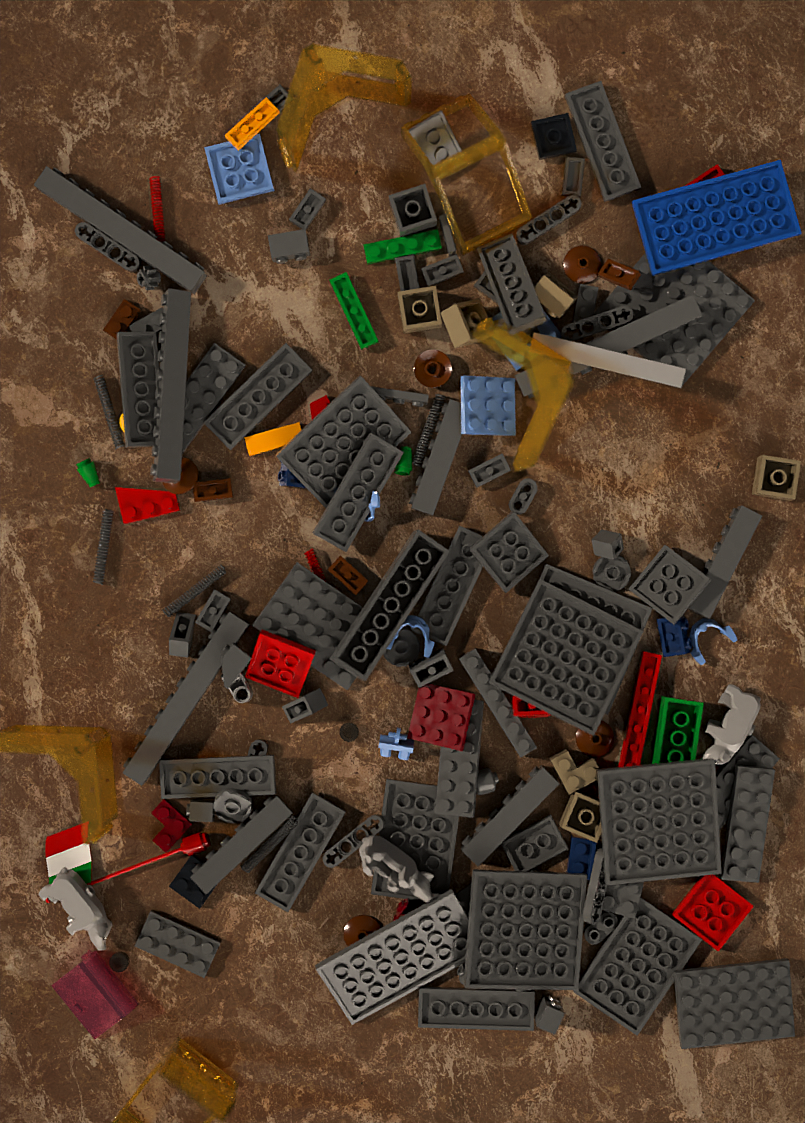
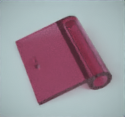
(95, 994)

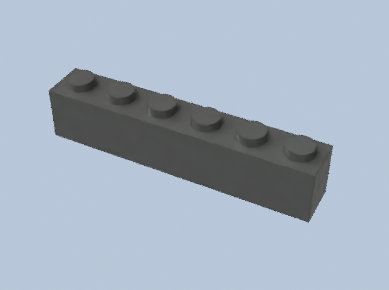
(440, 460)
(725, 558)
(497, 703)
(509, 815)
(240, 845)

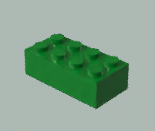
(677, 730)

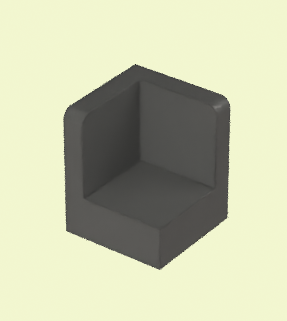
(607, 544)

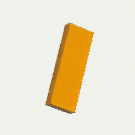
(252, 123)
(271, 439)

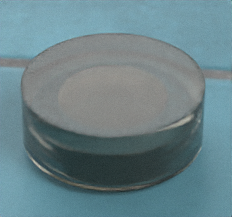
(349, 731)
(119, 962)

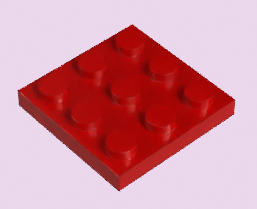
(280, 663)
(712, 910)

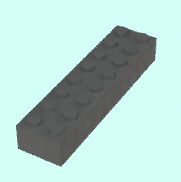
(389, 605)

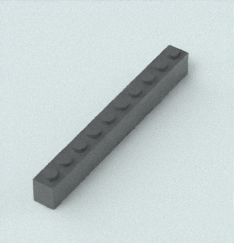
(121, 230)
(634, 334)
(172, 386)
(184, 700)

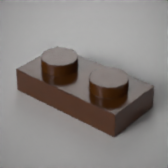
(619, 274)
(122, 319)
(213, 490)
(348, 575)

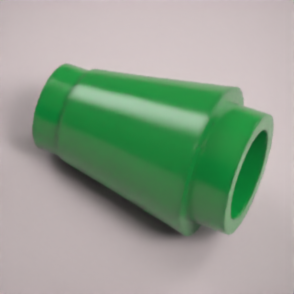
(404, 465)
(88, 472)

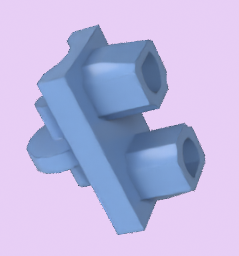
(396, 742)

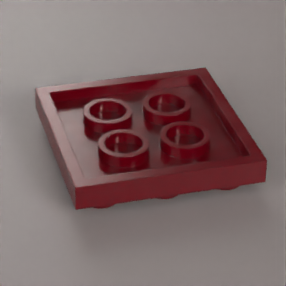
(441, 716)

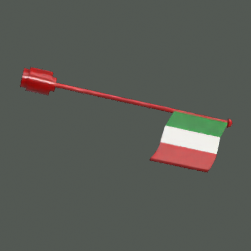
(68, 851)

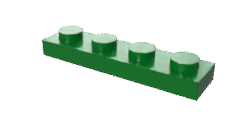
(402, 246)
(353, 311)

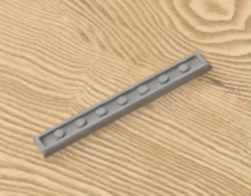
(614, 361)

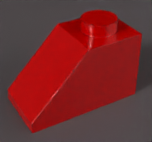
(526, 710)

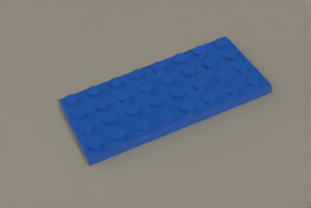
(716, 217)

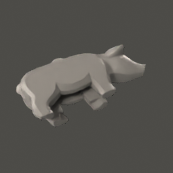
(734, 726)
(396, 866)
(81, 904)

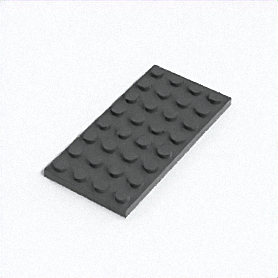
(397, 957)

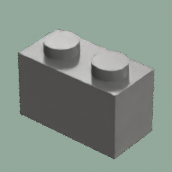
(289, 246)
(431, 668)
(549, 1014)

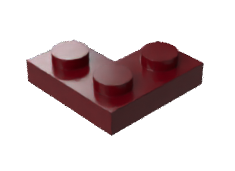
(175, 825)

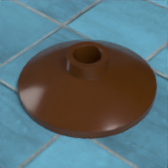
(578, 273)
(439, 361)
(188, 478)
(599, 748)
(357, 925)

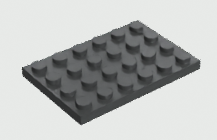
(332, 440)
(313, 616)
(419, 834)
(637, 966)
(734, 1003)

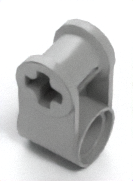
(240, 683)

